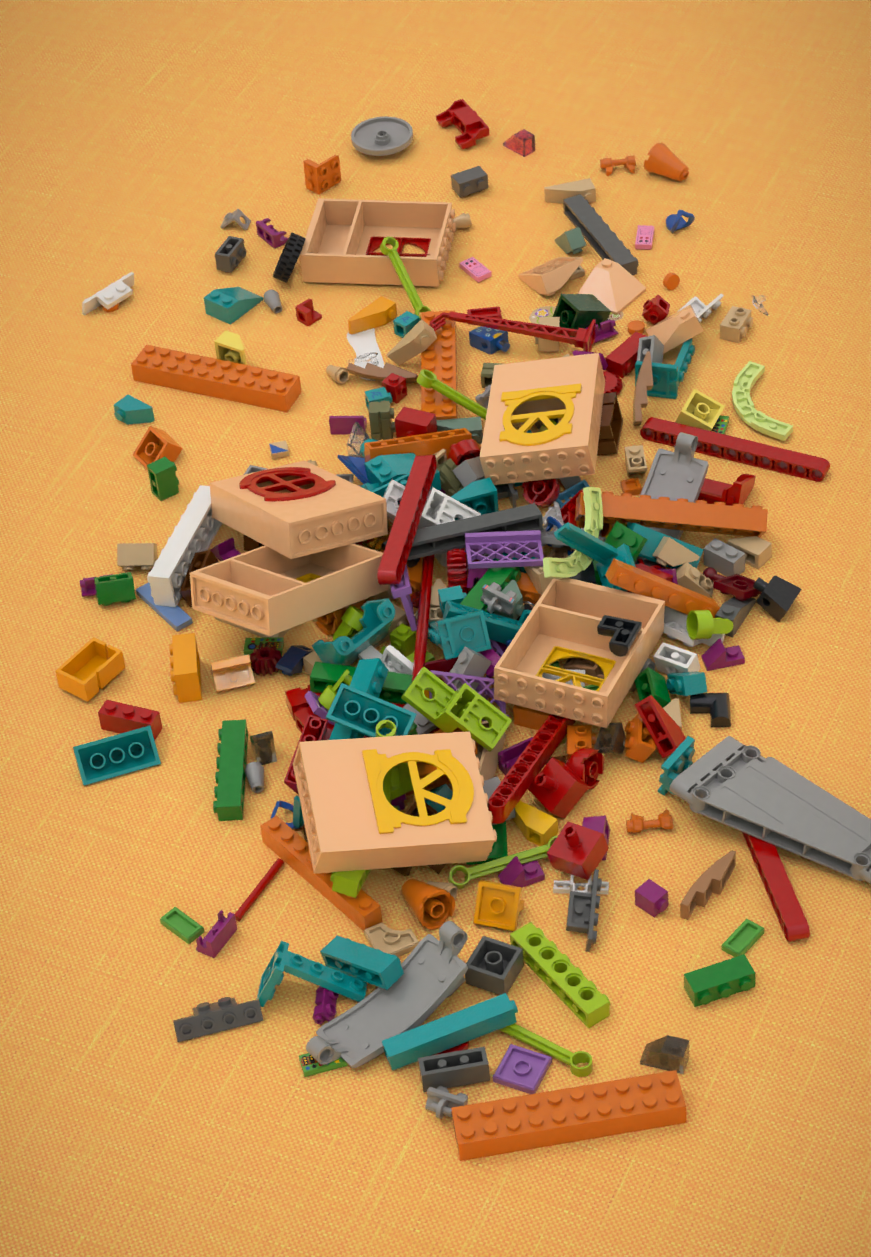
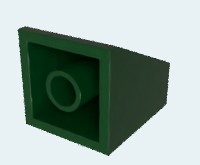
(579, 311)

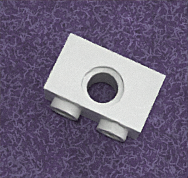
(675, 660)

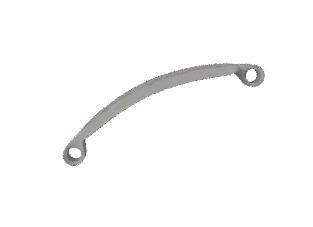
(675, 477)
(427, 980)

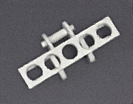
(554, 512)
(573, 886)

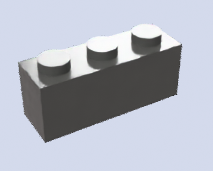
(454, 1068)

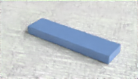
(172, 615)

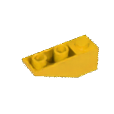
(535, 824)

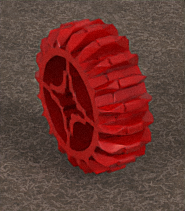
(457, 569)

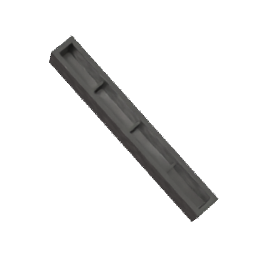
(598, 233)
(451, 535)

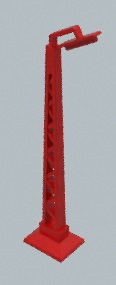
(582, 337)

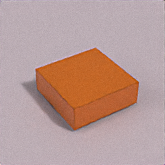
(631, 486)

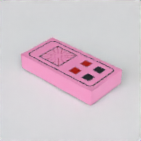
(644, 237)
(475, 269)

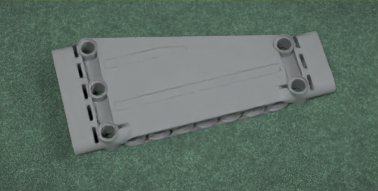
(777, 806)

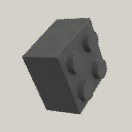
(494, 965)

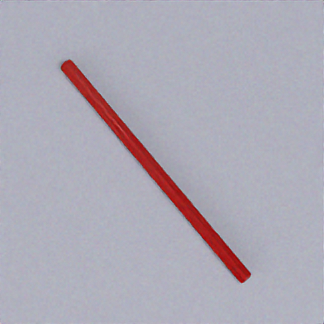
(423, 614)

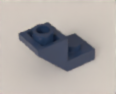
(292, 660)

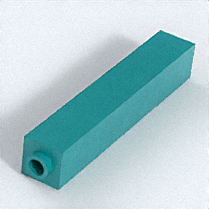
(450, 1031)

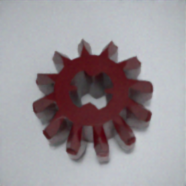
(265, 660)

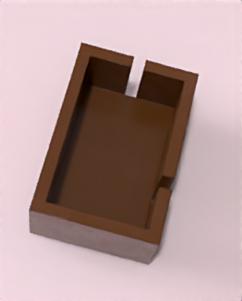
(610, 425)

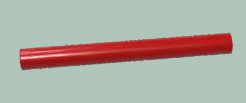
(259, 889)

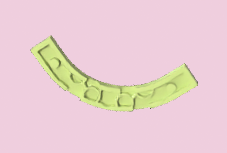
(745, 407)
(570, 566)

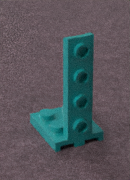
(668, 377)
(594, 549)
(460, 632)
(676, 764)
(307, 970)

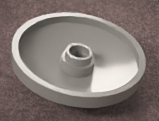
(382, 136)

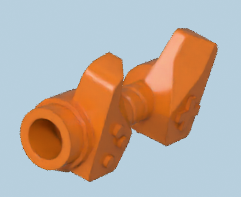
(608, 164)
(638, 823)

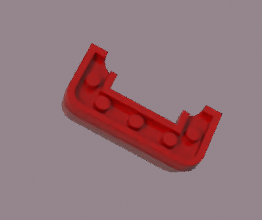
(717, 491)

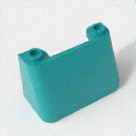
(376, 623)

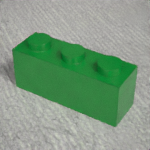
(719, 980)

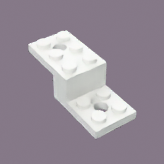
(437, 510)

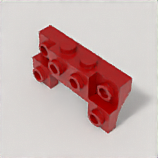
(466, 121)

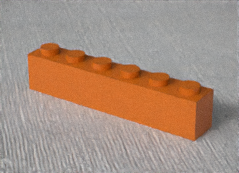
(418, 444)
(652, 586)

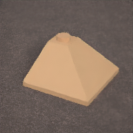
(551, 275)
(612, 286)
(676, 328)

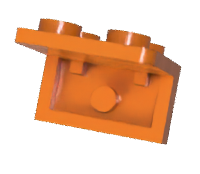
(323, 175)

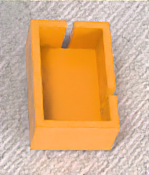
(186, 668)
(90, 669)

